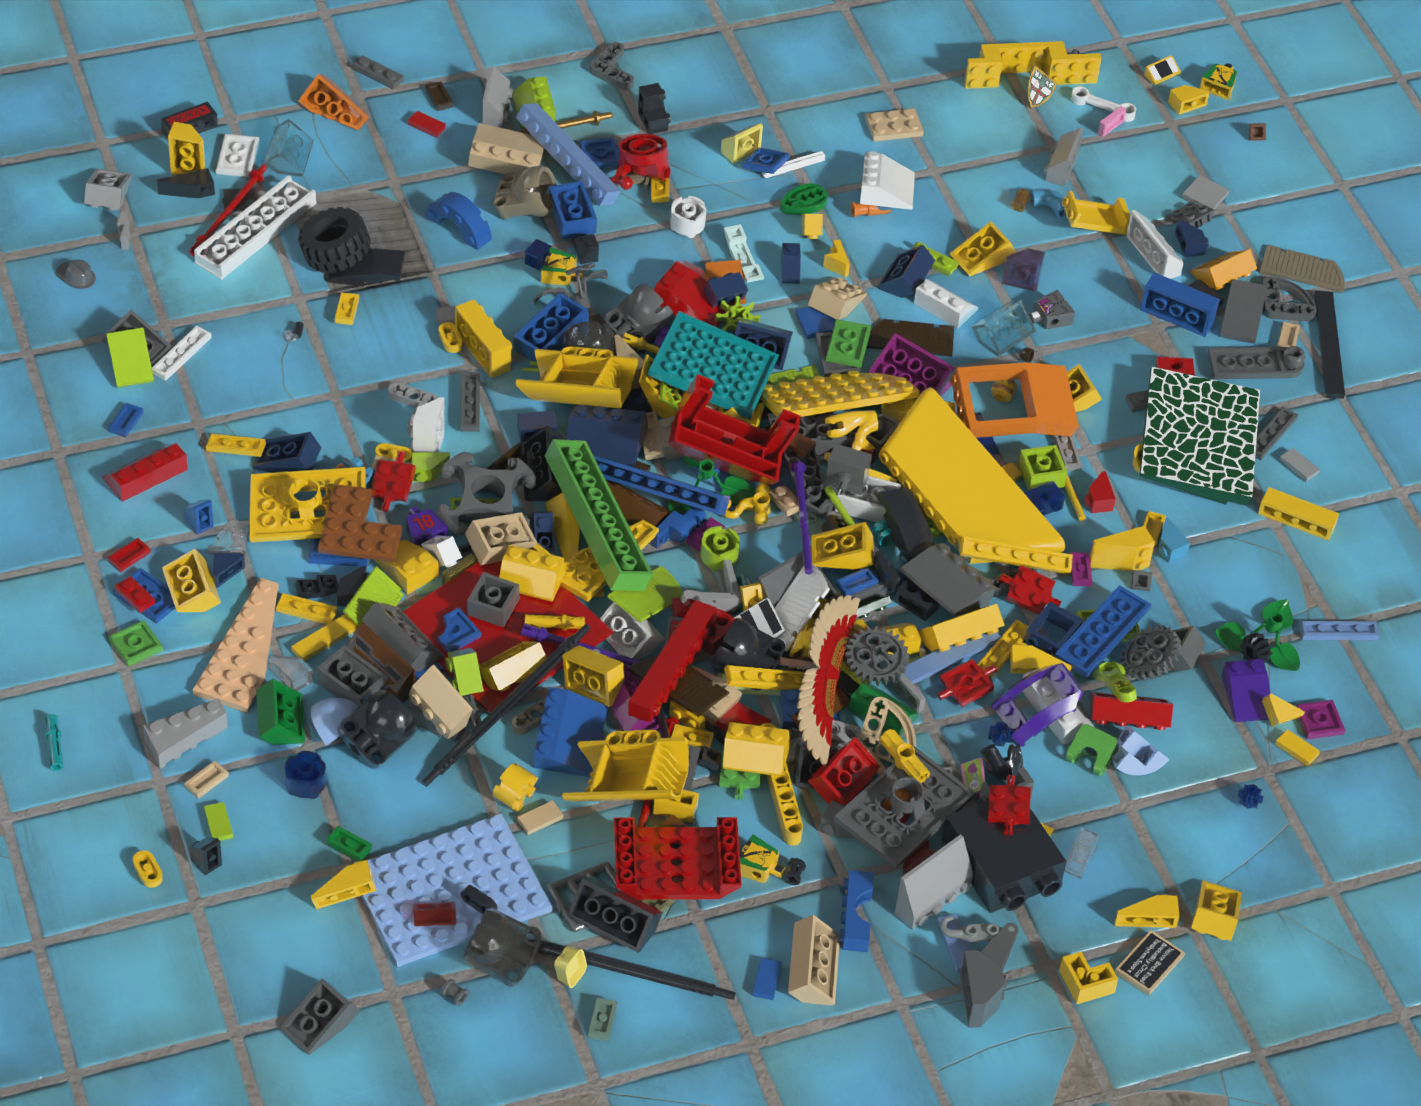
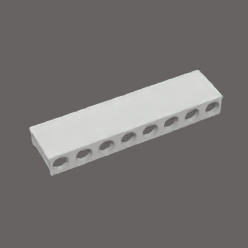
(256, 229)

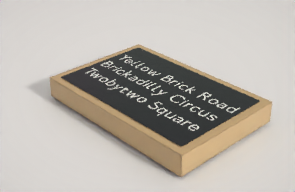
(1149, 962)

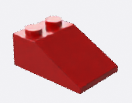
(844, 773)

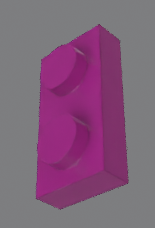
(695, 538)
(1081, 569)

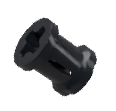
(794, 871)

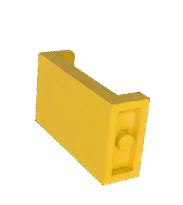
(1097, 215)

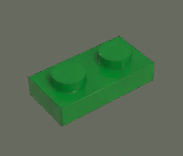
(349, 844)

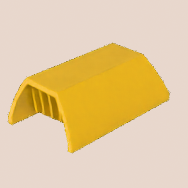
(581, 377)
(634, 767)

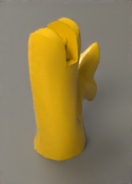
(848, 421)

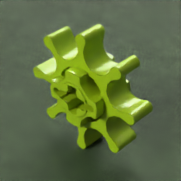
(735, 312)

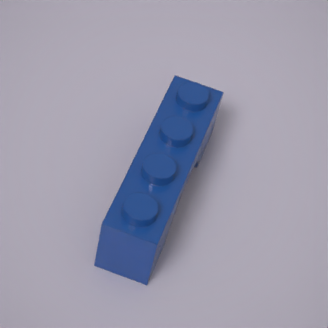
(856, 930)

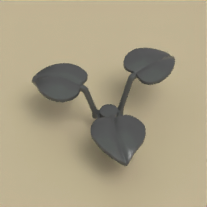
(581, 296)

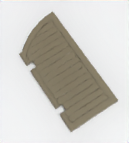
(1302, 268)

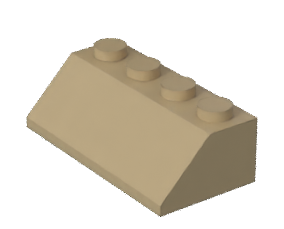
(814, 962)

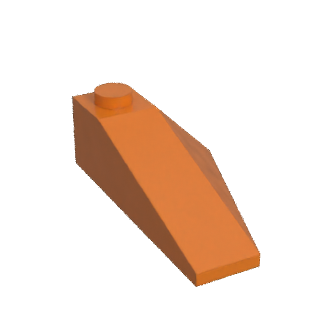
(331, 102)

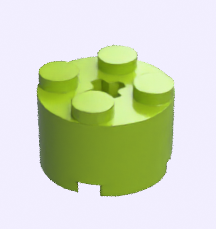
(719, 545)

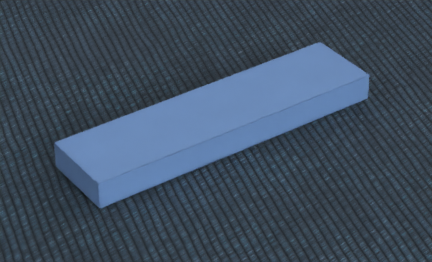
(1339, 630)

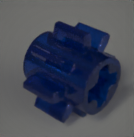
(1000, 734)
(1250, 796)

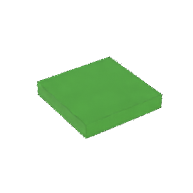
(135, 643)

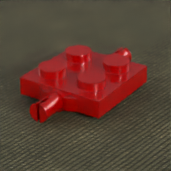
(392, 480)
(1030, 590)
(967, 682)
(1009, 805)

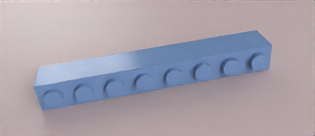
(568, 154)

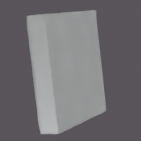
(1205, 193)

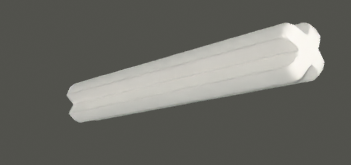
(798, 163)

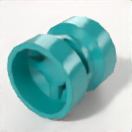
(882, 531)

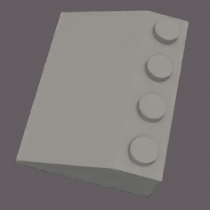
(934, 883)

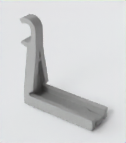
(730, 595)

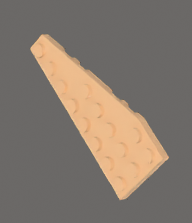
(242, 656)

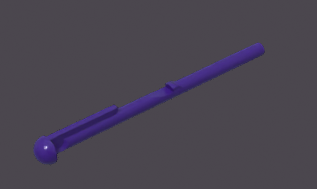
(798, 468)

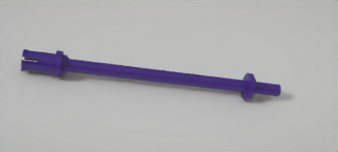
(542, 634)

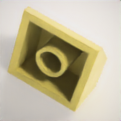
(742, 143)

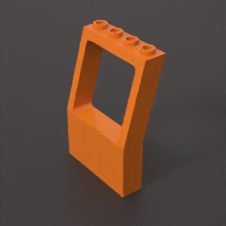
(1044, 392)

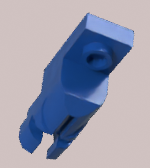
(679, 526)

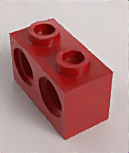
(717, 633)

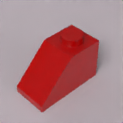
(1100, 495)

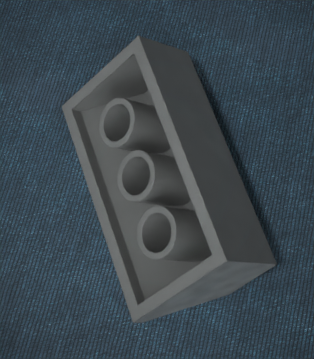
(402, 635)

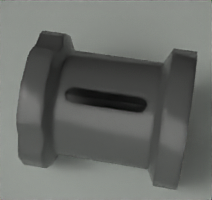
(454, 992)

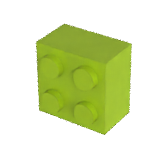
(1042, 466)

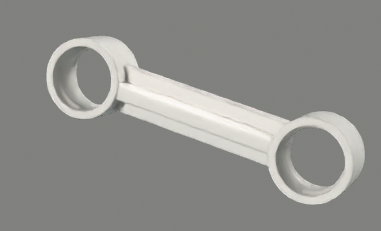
(1101, 103)

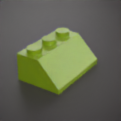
(534, 91)

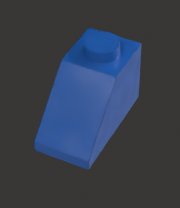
(199, 515)

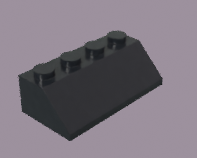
(534, 456)
(614, 913)

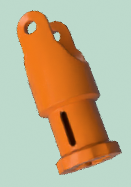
(869, 210)

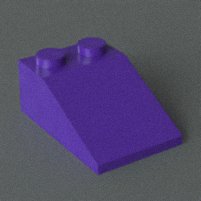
(1245, 687)

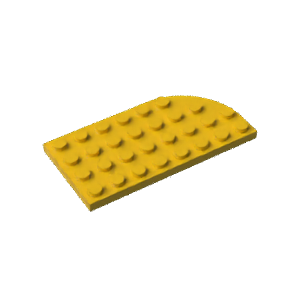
(836, 393)

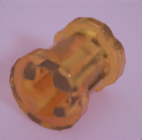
(1021, 199)

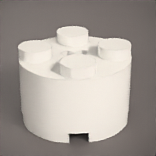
(688, 216)

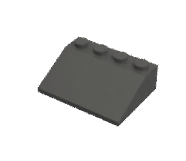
(949, 580)

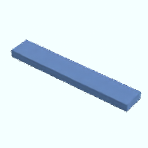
(938, 661)

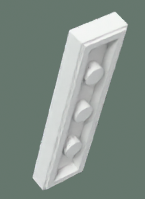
(181, 353)

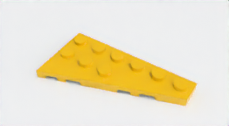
(583, 572)

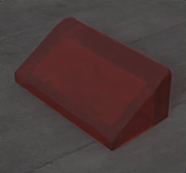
(434, 913)

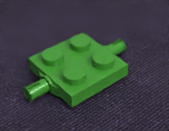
(738, 780)

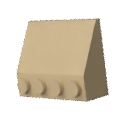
(504, 150)

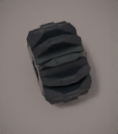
(1255, 647)

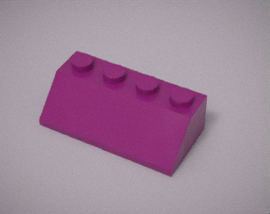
(620, 705)

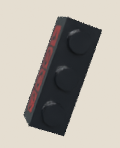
(201, 117)

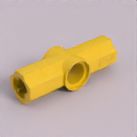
(899, 749)

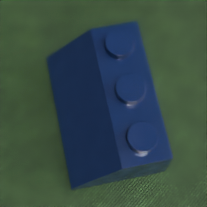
(907, 272)
(767, 337)

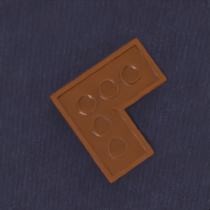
(350, 534)

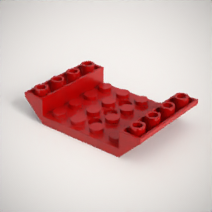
(707, 857)

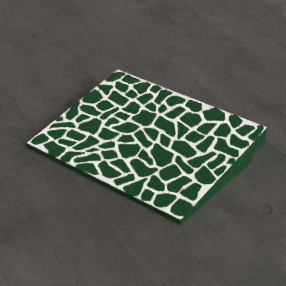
(1200, 436)

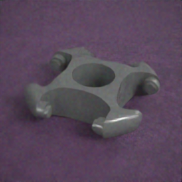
(476, 479)

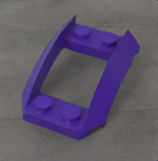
(1012, 714)

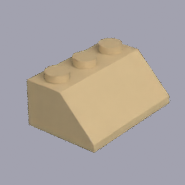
(440, 702)

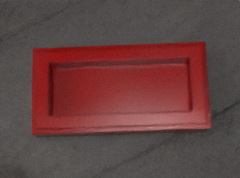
(426, 124)
(129, 555)

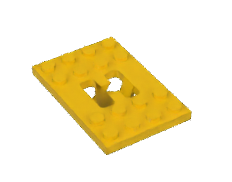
(274, 501)

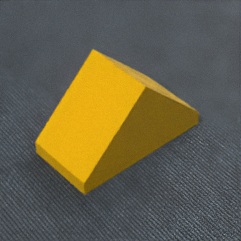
(1280, 710)

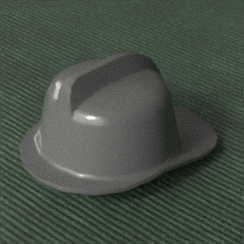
(77, 274)

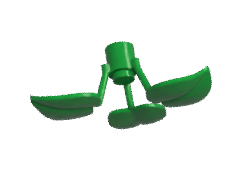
(734, 486)
(1276, 617)

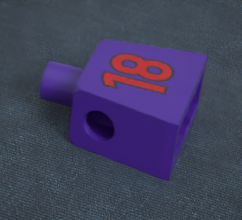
(424, 526)

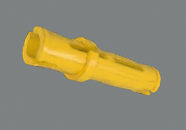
(564, 622)

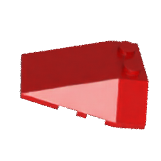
(683, 292)

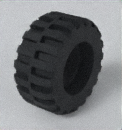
(334, 240)

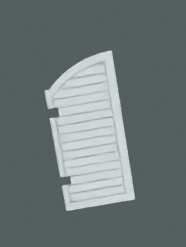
(800, 603)

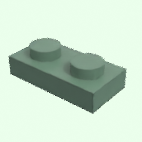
(602, 1019)

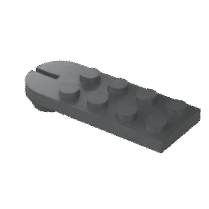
(1256, 362)

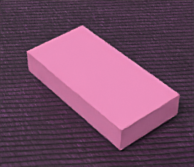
(1111, 121)

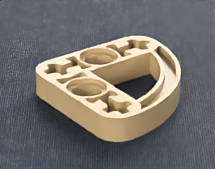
(874, 735)

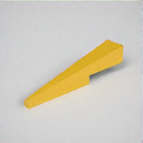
(565, 526)

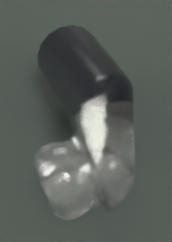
(295, 334)

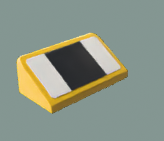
(1162, 70)

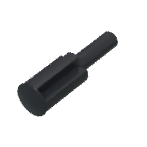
(719, 734)

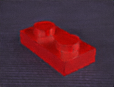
(134, 594)

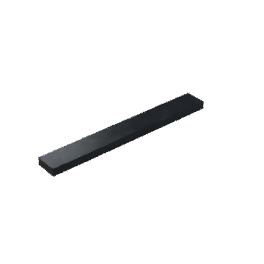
(1329, 345)

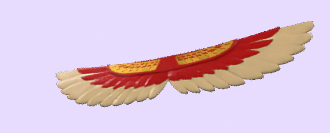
(820, 683)

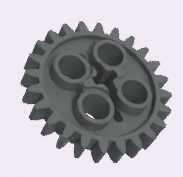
(1151, 652)
(876, 656)

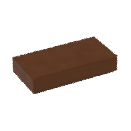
(802, 445)

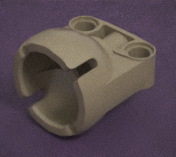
(525, 193)

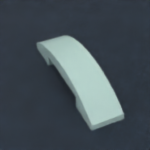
(739, 251)

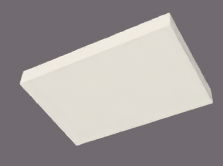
(237, 155)

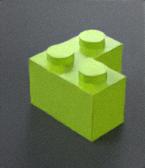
(466, 671)

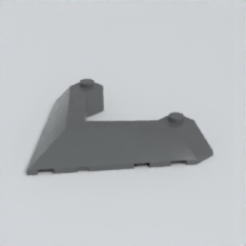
(816, 430)

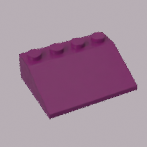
(915, 364)

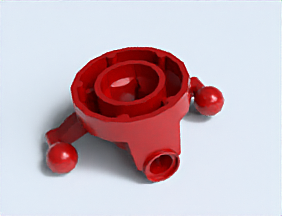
(642, 156)

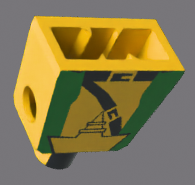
(1219, 80)
(555, 268)
(760, 860)

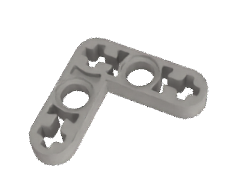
(400, 393)

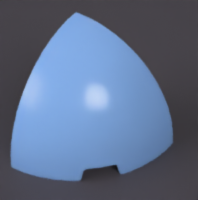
(329, 714)
(1136, 755)

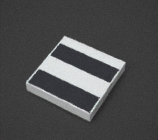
(764, 618)

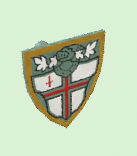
(1039, 87)

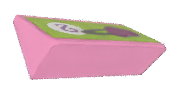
(973, 775)

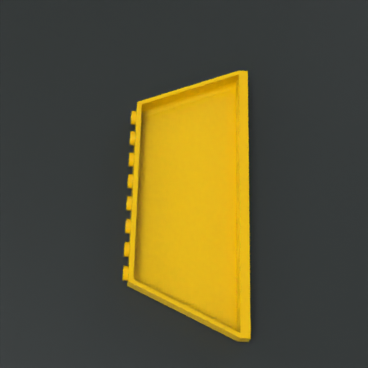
(961, 481)

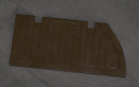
(930, 338)
(692, 690)

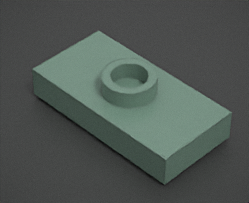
(814, 521)

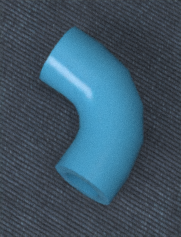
(1048, 198)

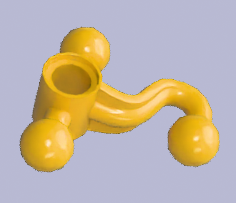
(759, 504)

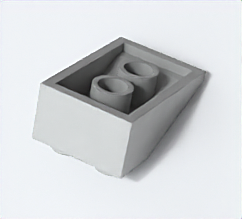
(107, 189)

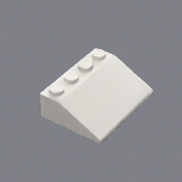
(886, 182)

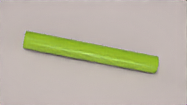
(839, 506)

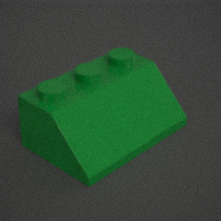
(861, 701)
(280, 714)

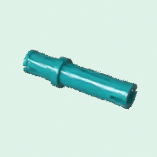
(53, 736)

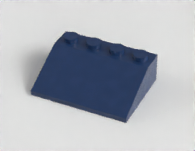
(609, 431)

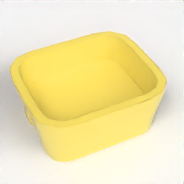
(570, 966)

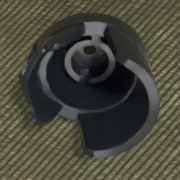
(1000, 766)

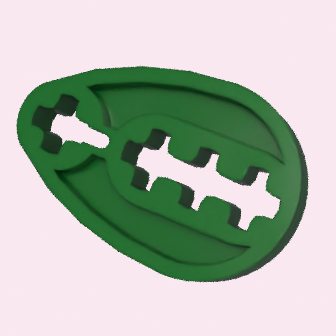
(804, 200)

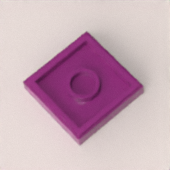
(1320, 719)

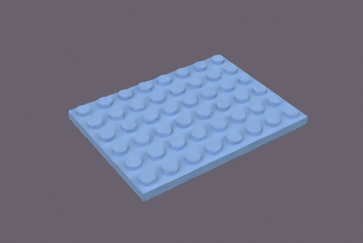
(438, 871)

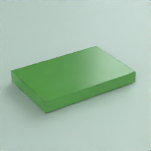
(848, 343)

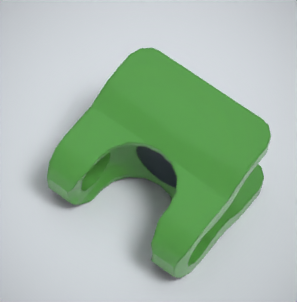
(1093, 743)

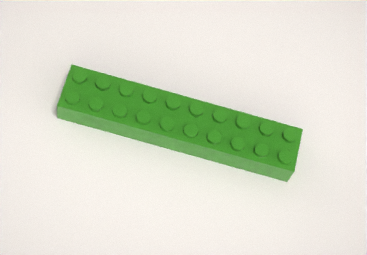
(598, 515)

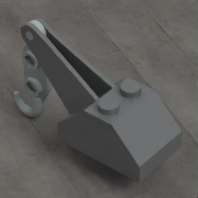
(983, 970)

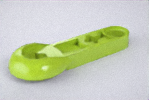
(1113, 675)

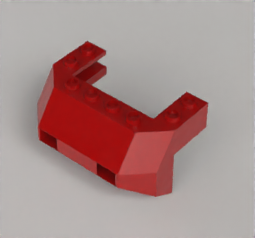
(729, 441)

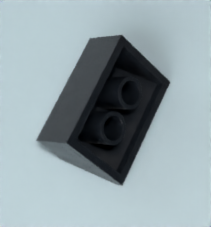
(806, 765)

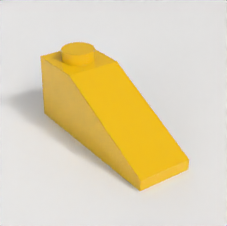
(1029, 658)
(347, 884)
(1153, 912)

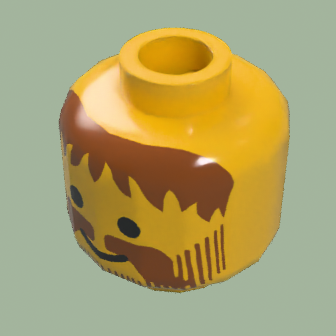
(1004, 390)

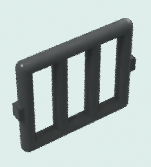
(570, 881)

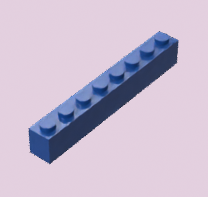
(663, 485)

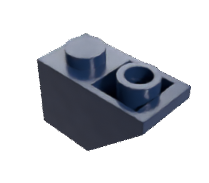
(544, 529)

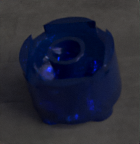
(305, 775)

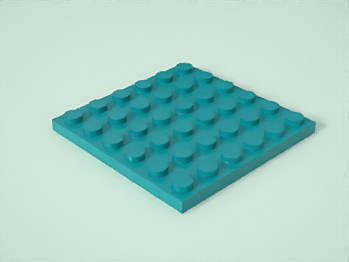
(703, 349)

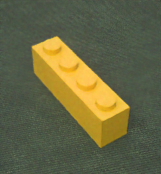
(1298, 513)

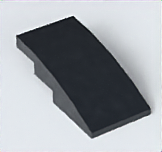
(373, 268)
(907, 521)

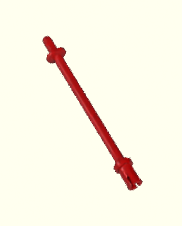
(256, 176)

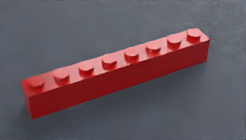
(672, 661)

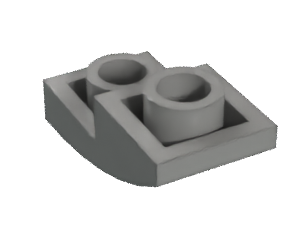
(122, 224)

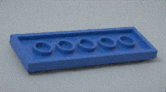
(1103, 631)

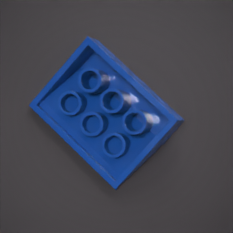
(564, 722)

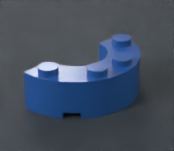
(464, 214)

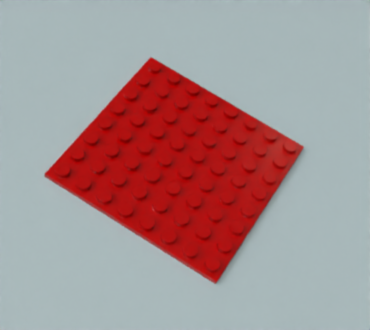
(494, 639)

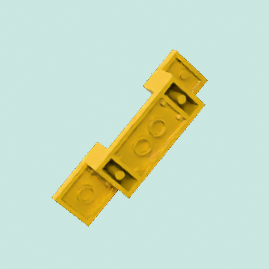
(1021, 57)

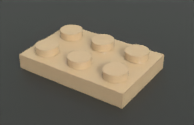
(894, 124)

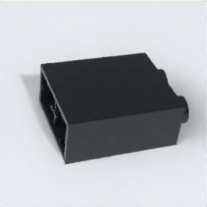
(1003, 866)

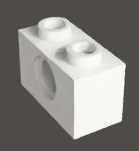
(443, 550)

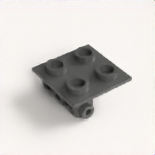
(1192, 214)

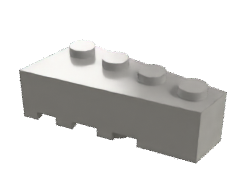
(184, 730)

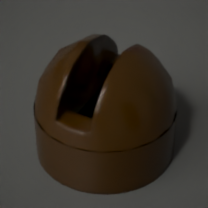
(1027, 354)

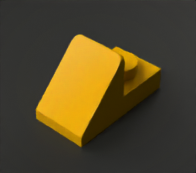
(837, 259)

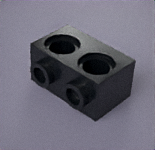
(916, 600)

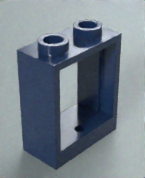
(1058, 617)

